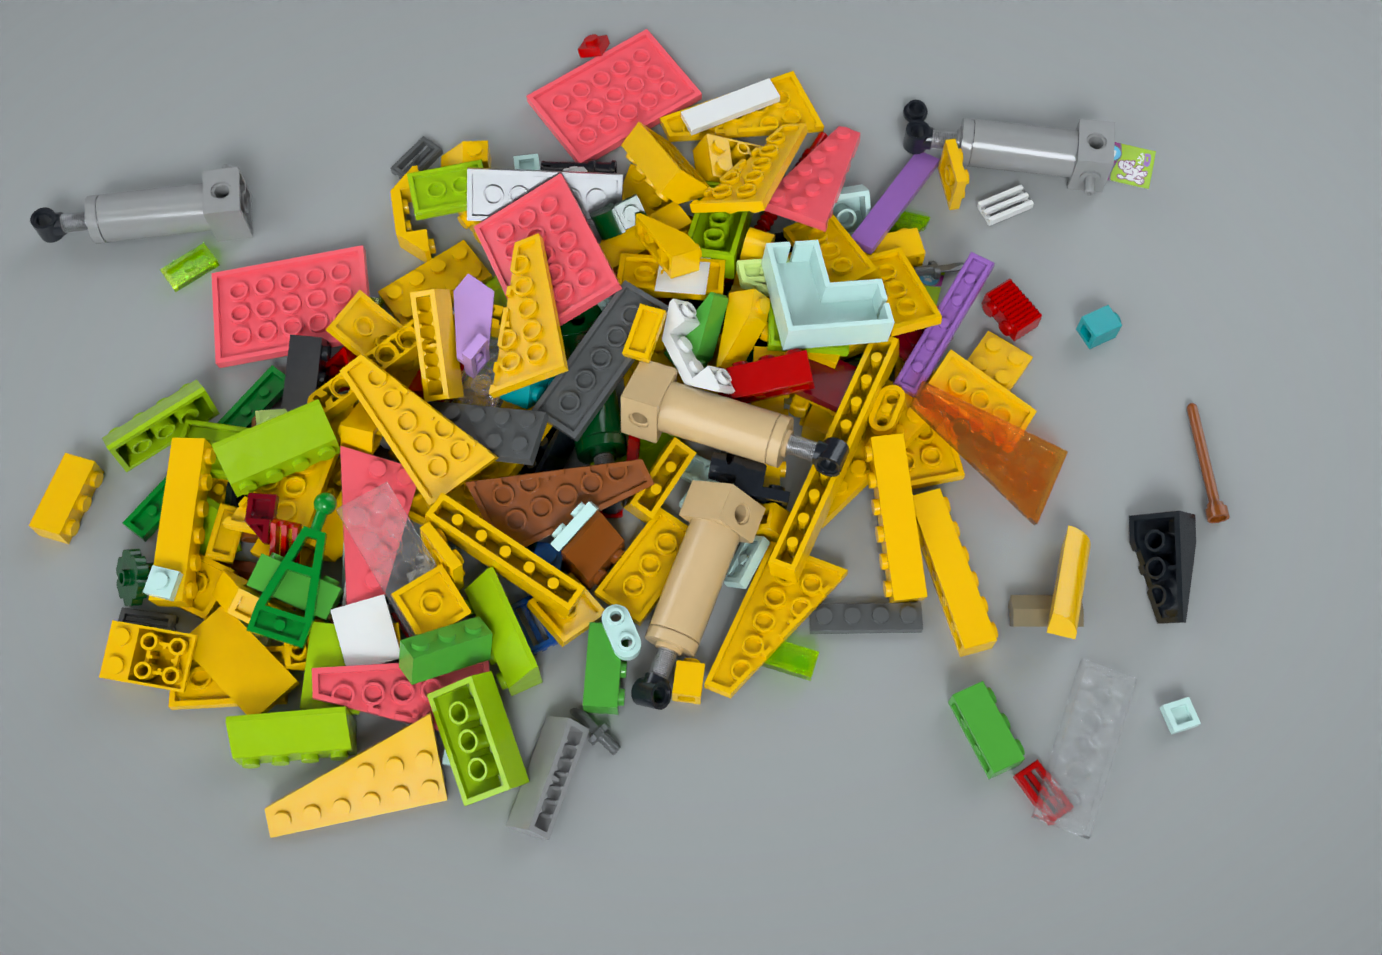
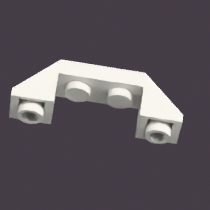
(679, 322)

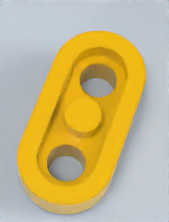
(886, 412)

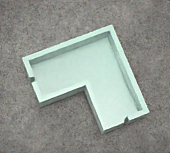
(817, 311)

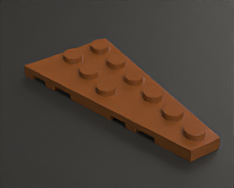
(538, 503)

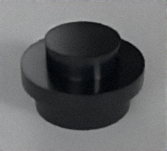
(915, 110)

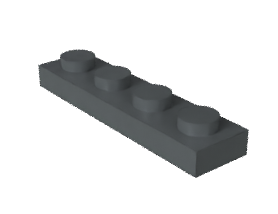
(866, 618)

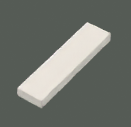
(730, 106)

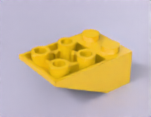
(718, 155)
(148, 656)

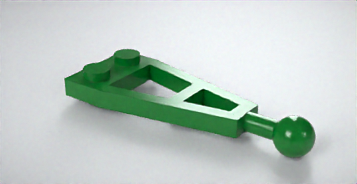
(281, 624)

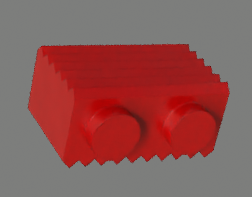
(1011, 310)

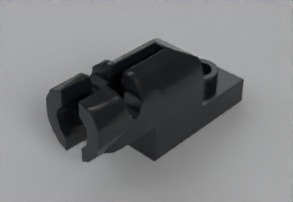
(748, 477)

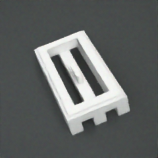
(1000, 204)

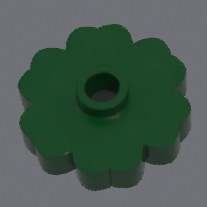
(132, 576)

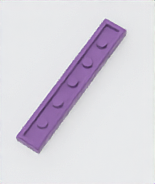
(894, 201)
(953, 311)

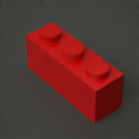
(771, 376)

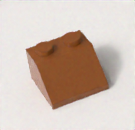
(593, 551)

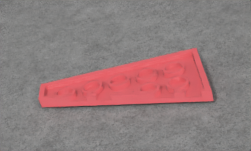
(816, 182)
(358, 476)
(383, 689)

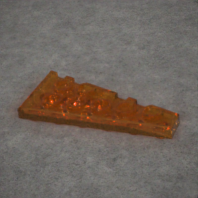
(1008, 457)

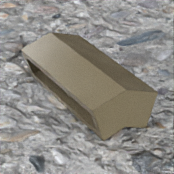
(1033, 611)

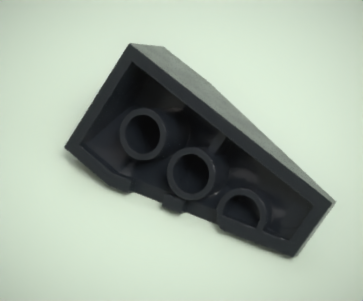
(1166, 559)

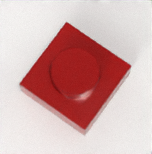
(593, 46)

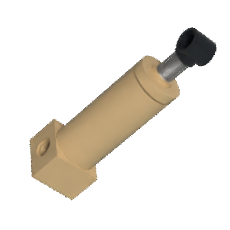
(659, 404)
(718, 520)

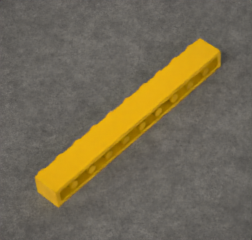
(820, 490)

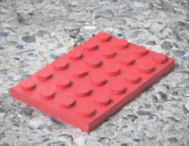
(607, 97)
(574, 257)
(294, 296)

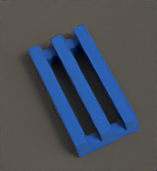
(542, 645)

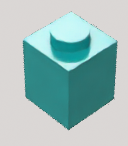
(1099, 326)

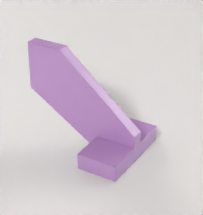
(473, 323)

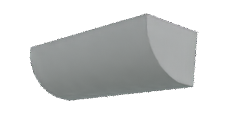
(549, 777)

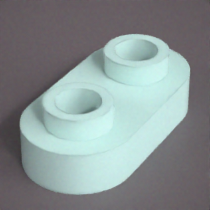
(620, 631)

